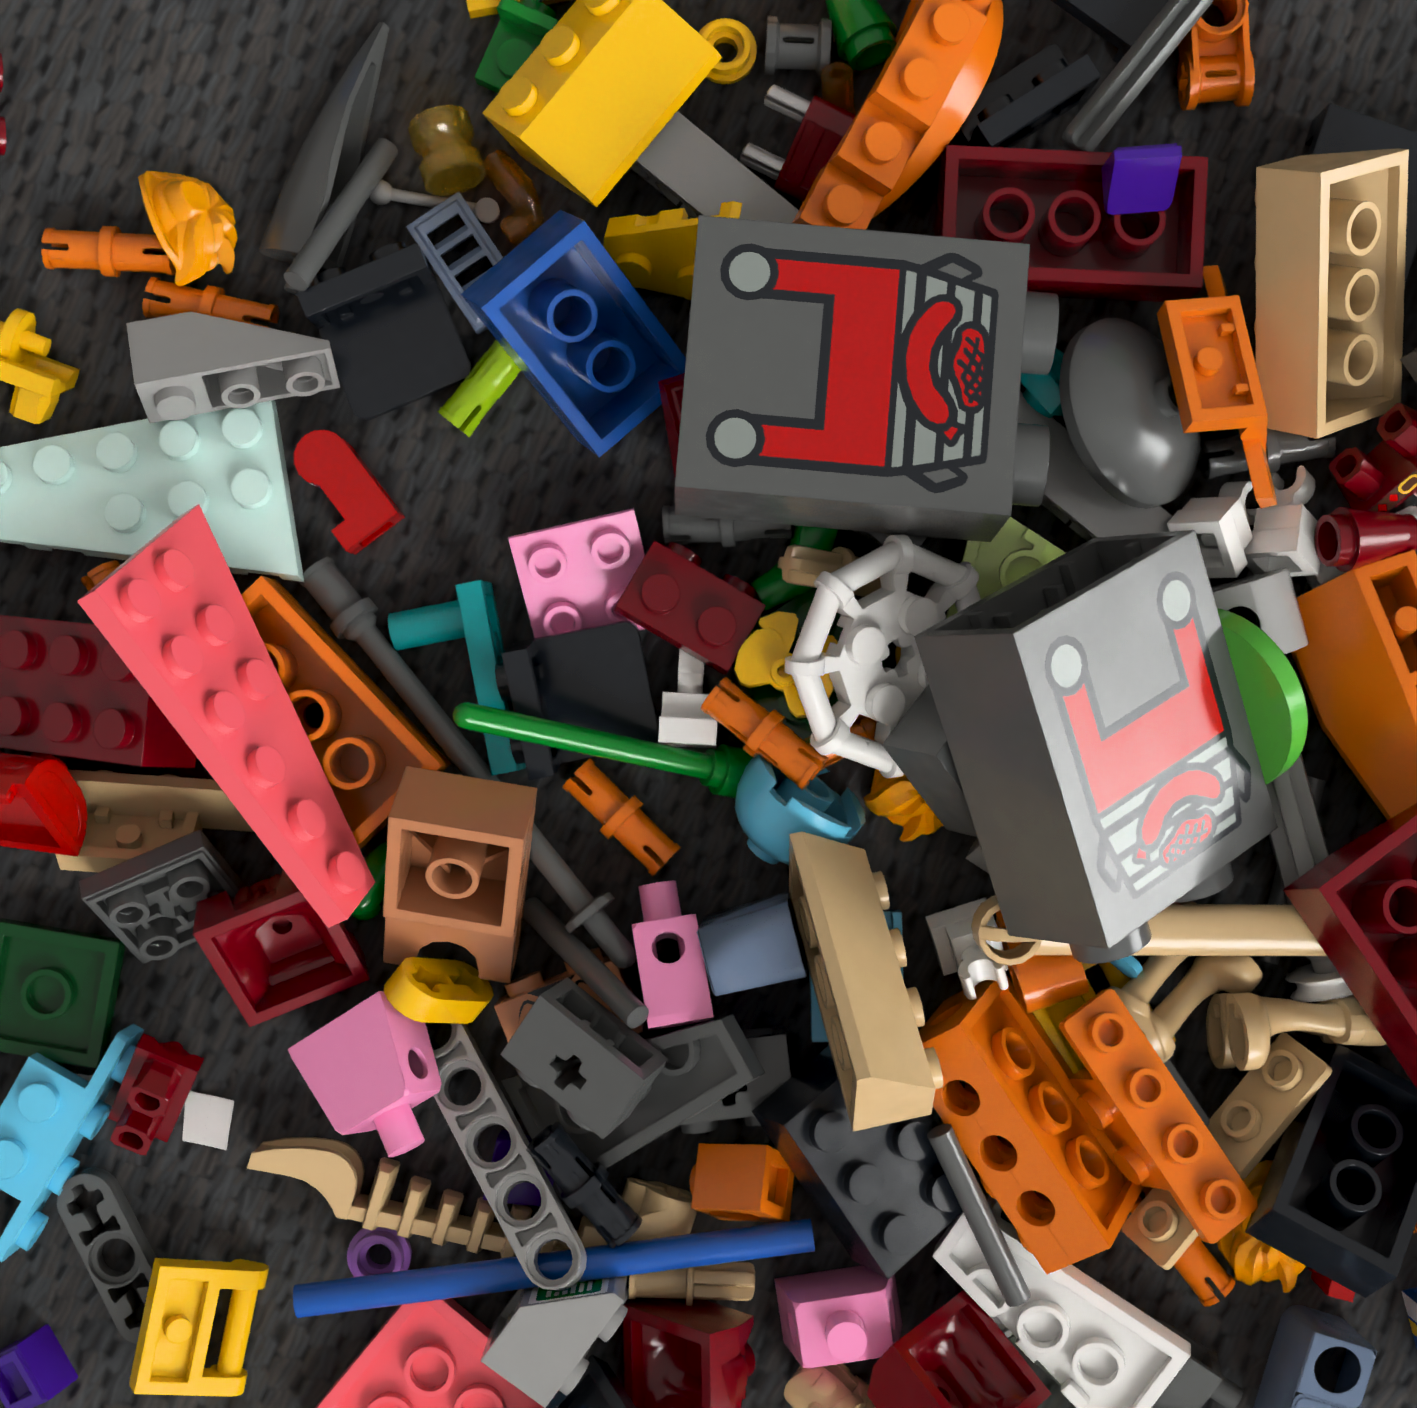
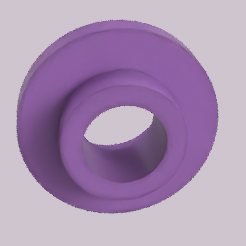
(359, 1258)

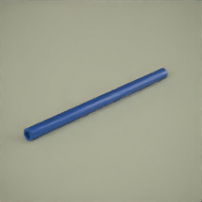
(508, 1274)

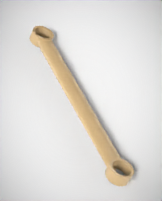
(1178, 932)

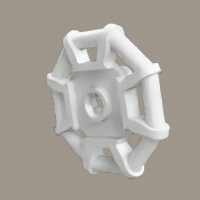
(867, 631)

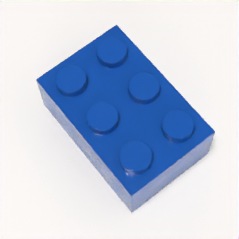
(577, 331)

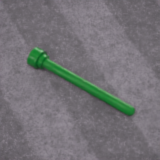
(715, 768)

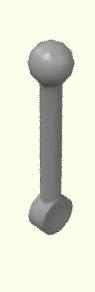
(485, 209)

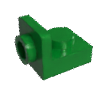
(514, 40)

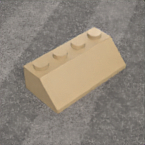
(1330, 288)
(860, 984)

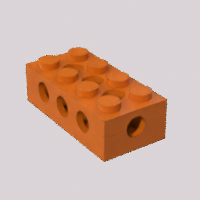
(1024, 1094)

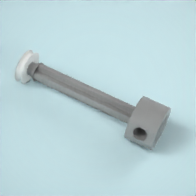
(1299, 836)

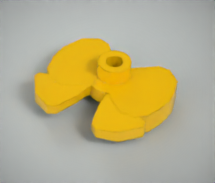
(763, 659)

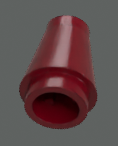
(1361, 537)

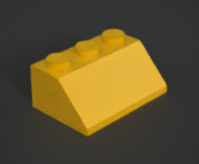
(600, 90)

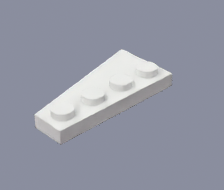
(1072, 1324)

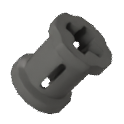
(797, 45)

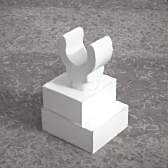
(1221, 528)
(1286, 530)
(681, 718)
(958, 950)

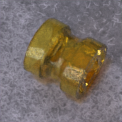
(444, 141)

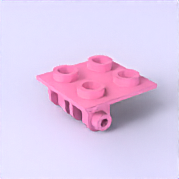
(577, 571)

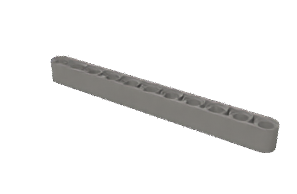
(702, 175)

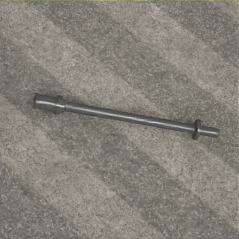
(356, 621)

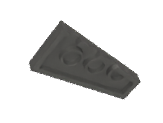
(702, 1068)

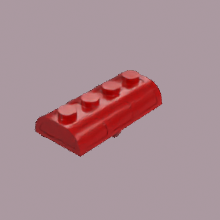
(40, 805)

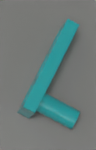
(476, 620)

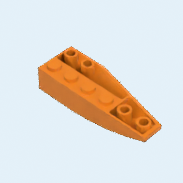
(1365, 674)

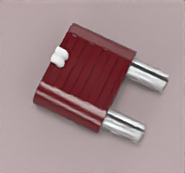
(816, 140)

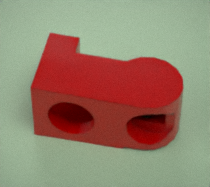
(340, 472)

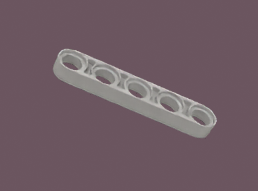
(516, 1167)

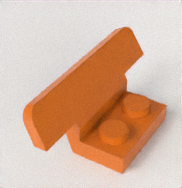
(1217, 373)

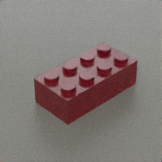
(1059, 210)
(78, 699)

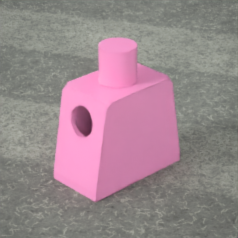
(677, 990)
(371, 1072)
(838, 1315)

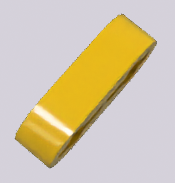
(438, 990)

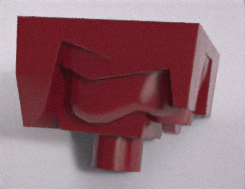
(275, 949)
(686, 1354)
(955, 1362)

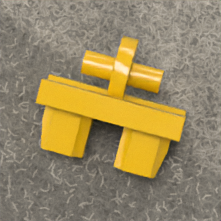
(25, 365)

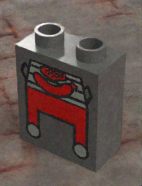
(861, 380)
(1100, 741)

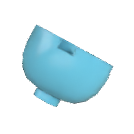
(774, 807)

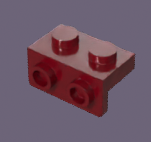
(691, 605)

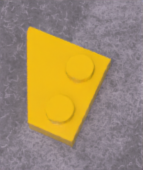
(659, 248)

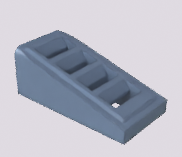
(435, 218)

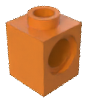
(741, 1183)

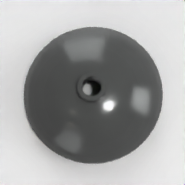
(1126, 414)

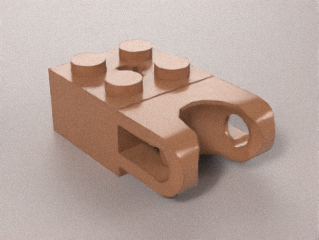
(458, 868)

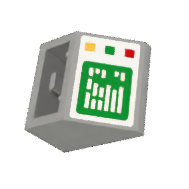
(547, 1333)

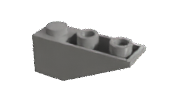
(213, 364)

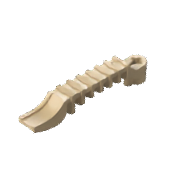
(339, 1176)

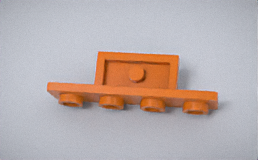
(1151, 1119)

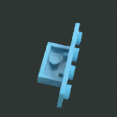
(44, 1125)

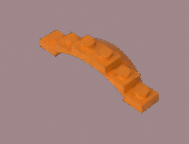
(908, 112)

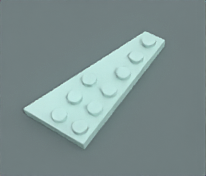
(130, 480)

